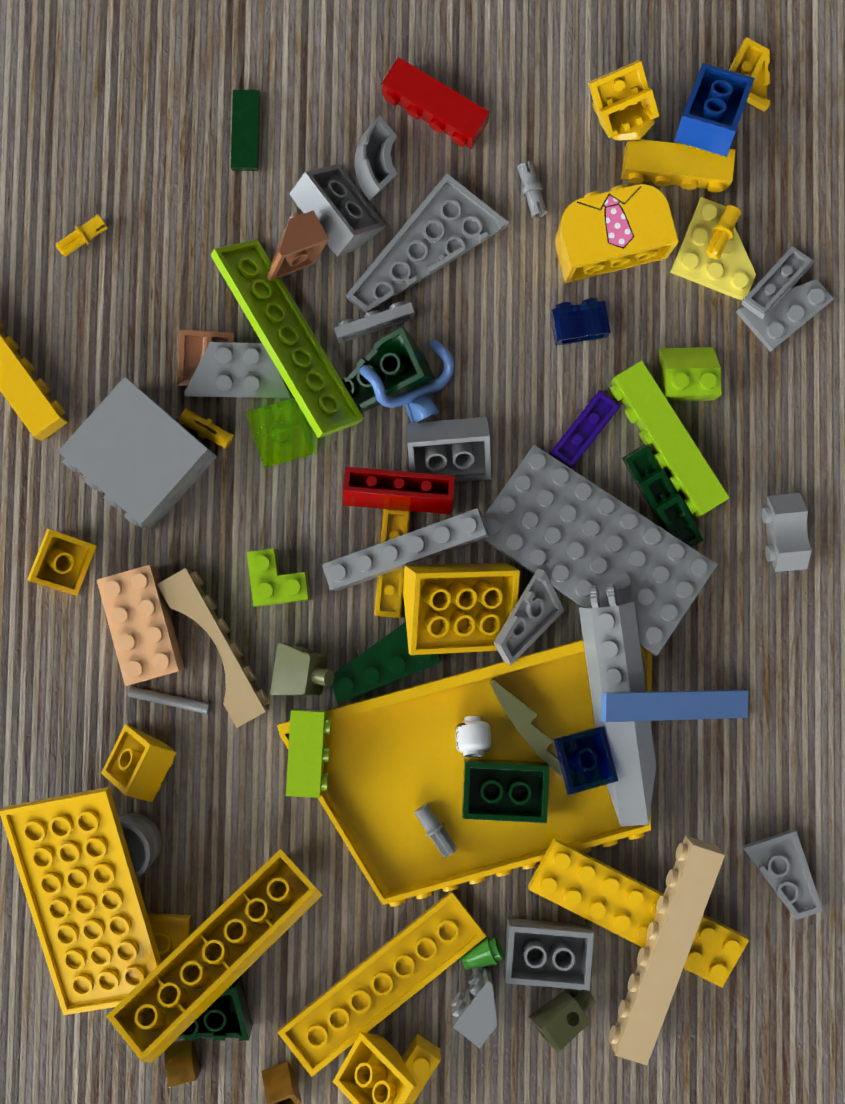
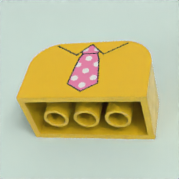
(614, 231)

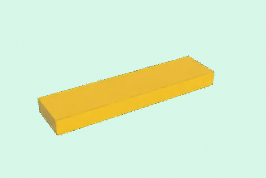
(390, 586)

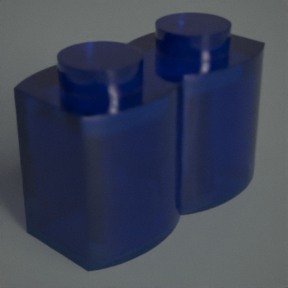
(580, 322)

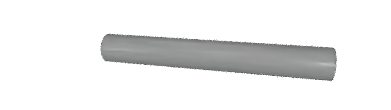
(169, 700)

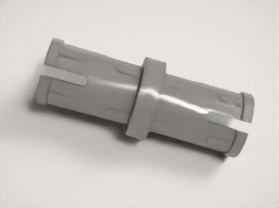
(532, 189)

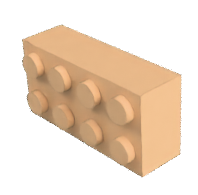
(140, 625)

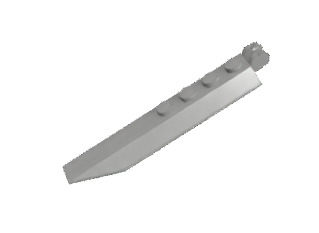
(617, 666)

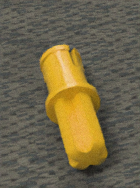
(723, 231)
(81, 235)

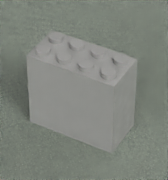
(136, 455)

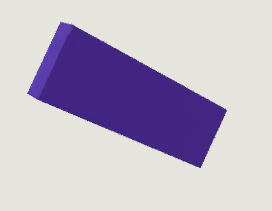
(585, 429)

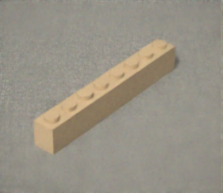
(665, 949)

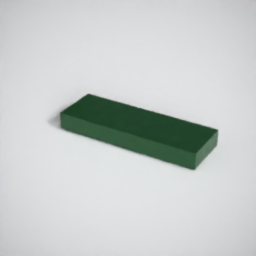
(245, 130)

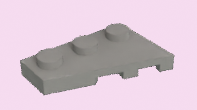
(788, 315)
(530, 618)
(787, 872)

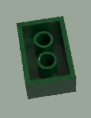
(505, 790)

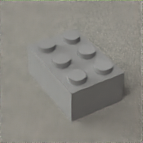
(548, 954)

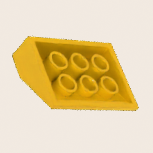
(457, 606)

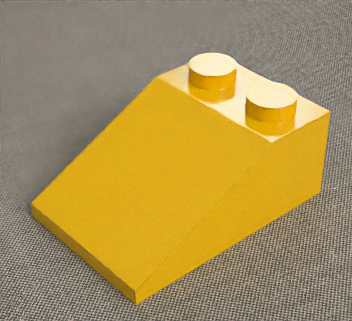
(374, 1073)

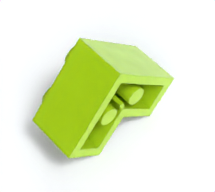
(269, 585)

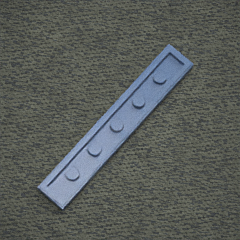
(673, 705)

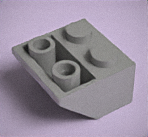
(475, 1008)

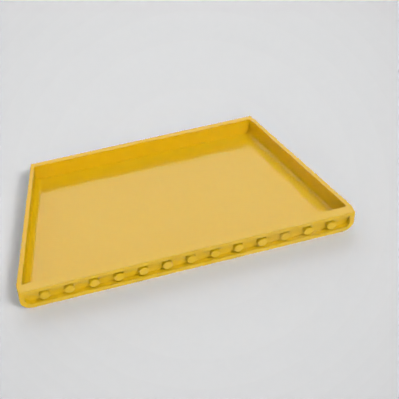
(402, 753)

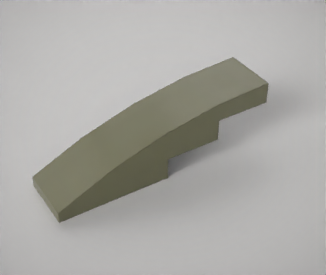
(522, 719)

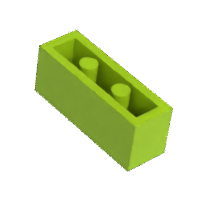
(307, 753)

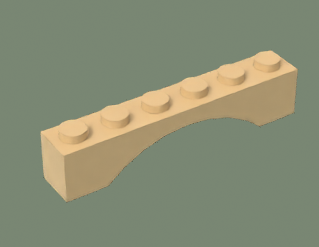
(186, 596)

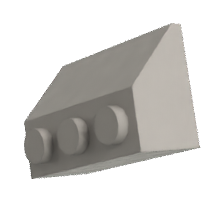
(339, 208)
(451, 448)

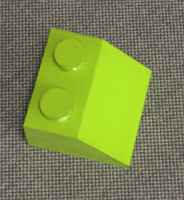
(690, 374)

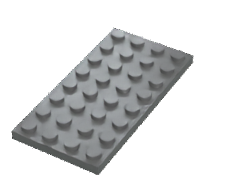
(588, 538)

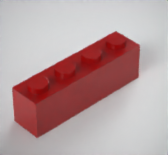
(434, 103)
(398, 490)

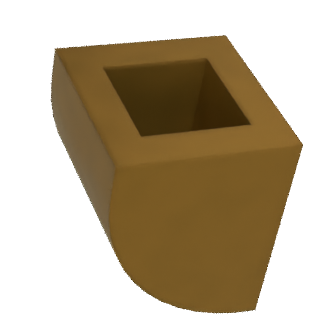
(181, 1063)
(281, 1085)

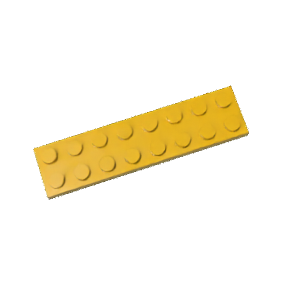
(628, 908)
(381, 983)

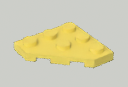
(731, 272)

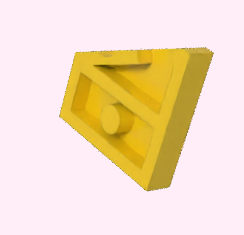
(753, 61)

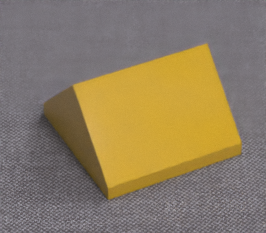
(62, 562)

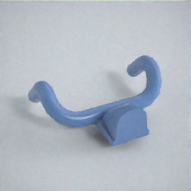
(416, 401)

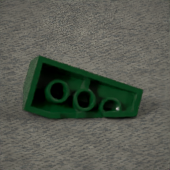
(396, 362)

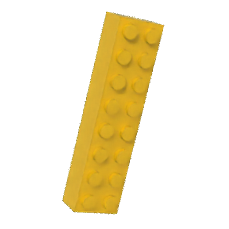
(213, 957)

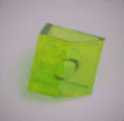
(280, 432)

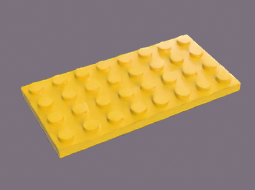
(82, 897)

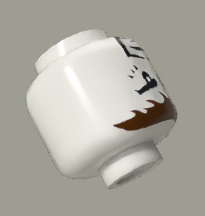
(473, 737)

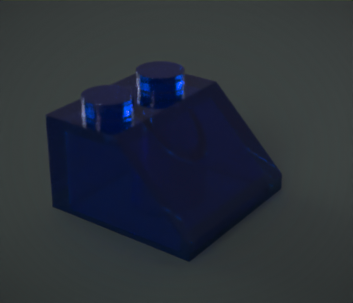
(585, 759)

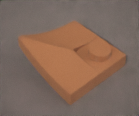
(191, 349)

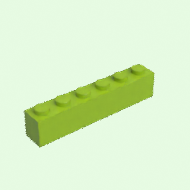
(668, 439)

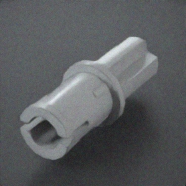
(435, 830)

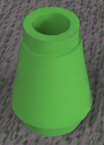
(483, 954)

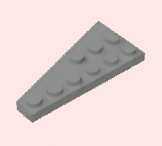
(435, 235)

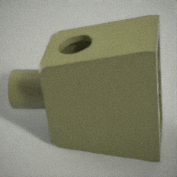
(299, 672)
(562, 1018)

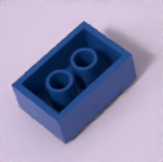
(714, 109)

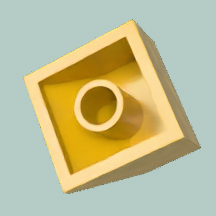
(138, 764)

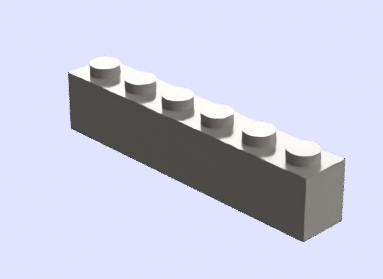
(405, 550)

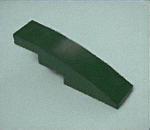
(661, 496)

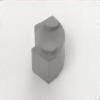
(374, 159)
(786, 532)

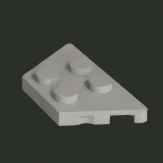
(236, 371)

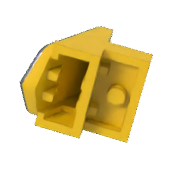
(624, 103)

